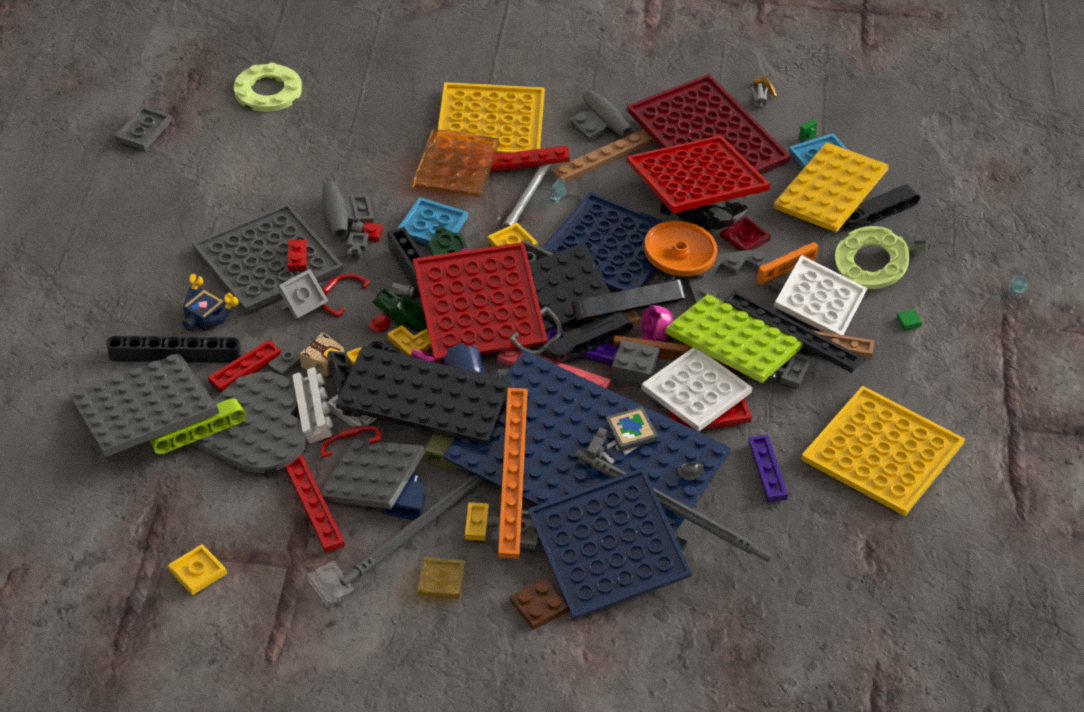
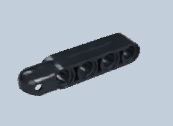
(883, 206)
(589, 336)

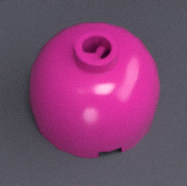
(655, 322)

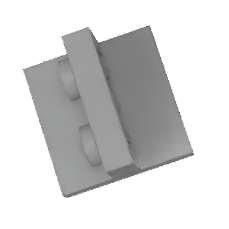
(301, 294)

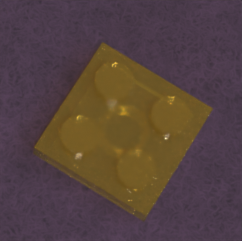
(441, 577)

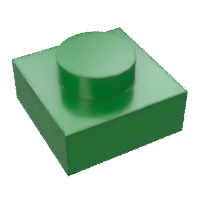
(807, 130)

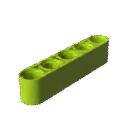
(229, 415)

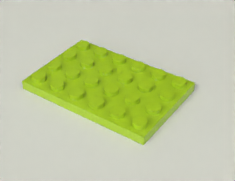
(734, 338)

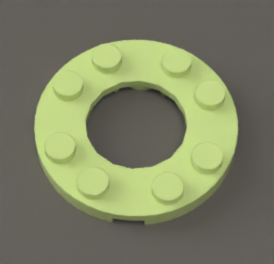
(279, 101)
(876, 236)

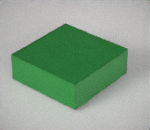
(909, 319)

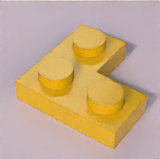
(407, 342)

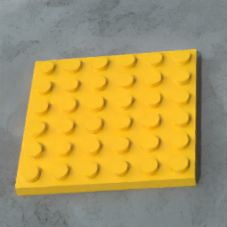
(494, 111)
(883, 450)

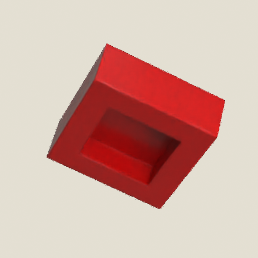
(373, 230)

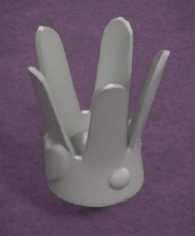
(760, 100)

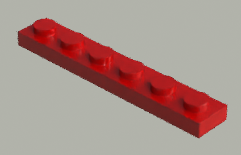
(530, 158)
(314, 505)

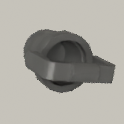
(915, 245)

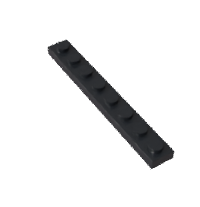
(811, 340)

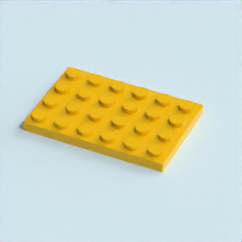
(831, 187)

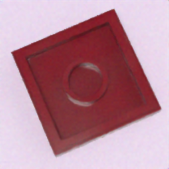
(745, 235)

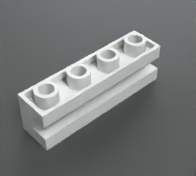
(312, 405)

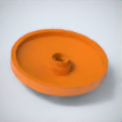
(680, 248)

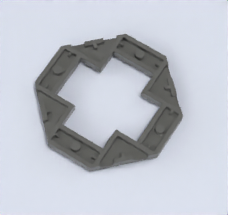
(733, 263)

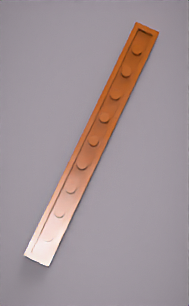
(513, 474)

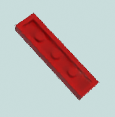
(244, 365)

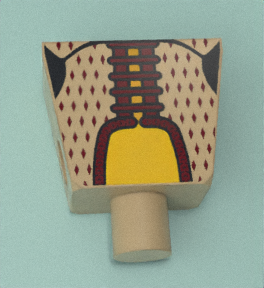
(316, 354)

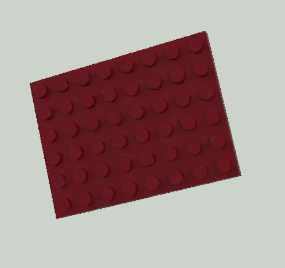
(705, 111)

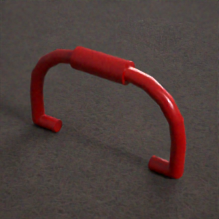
(327, 288)
(347, 433)

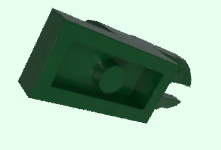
(400, 309)

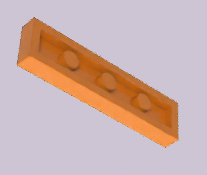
(785, 263)

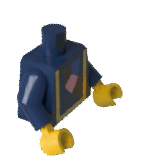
(205, 309)

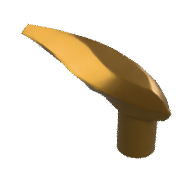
(766, 82)

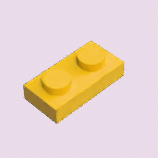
(476, 521)

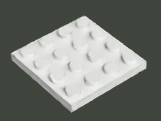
(820, 297)
(696, 388)

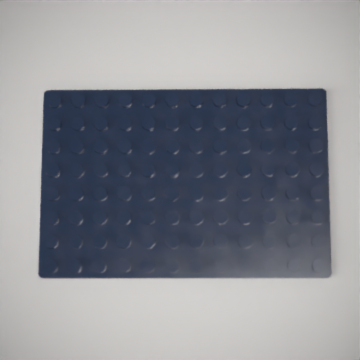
(565, 417)

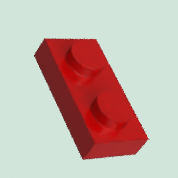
(297, 255)

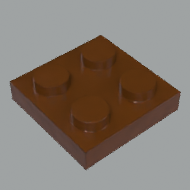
(539, 603)

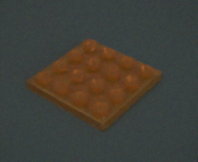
(456, 162)

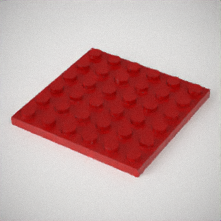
(697, 173)
(479, 299)

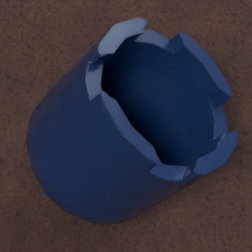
(464, 358)

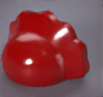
(380, 323)

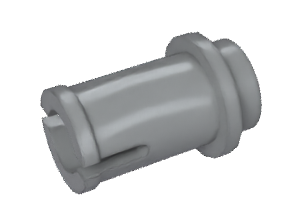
(409, 290)

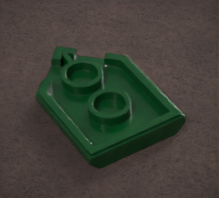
(446, 241)

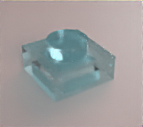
(558, 190)

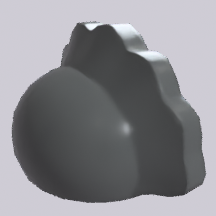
(690, 470)

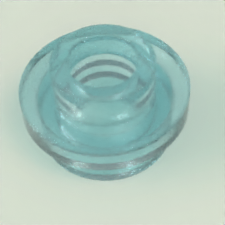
(1019, 284)

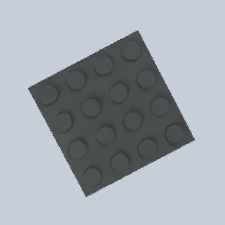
(372, 473)

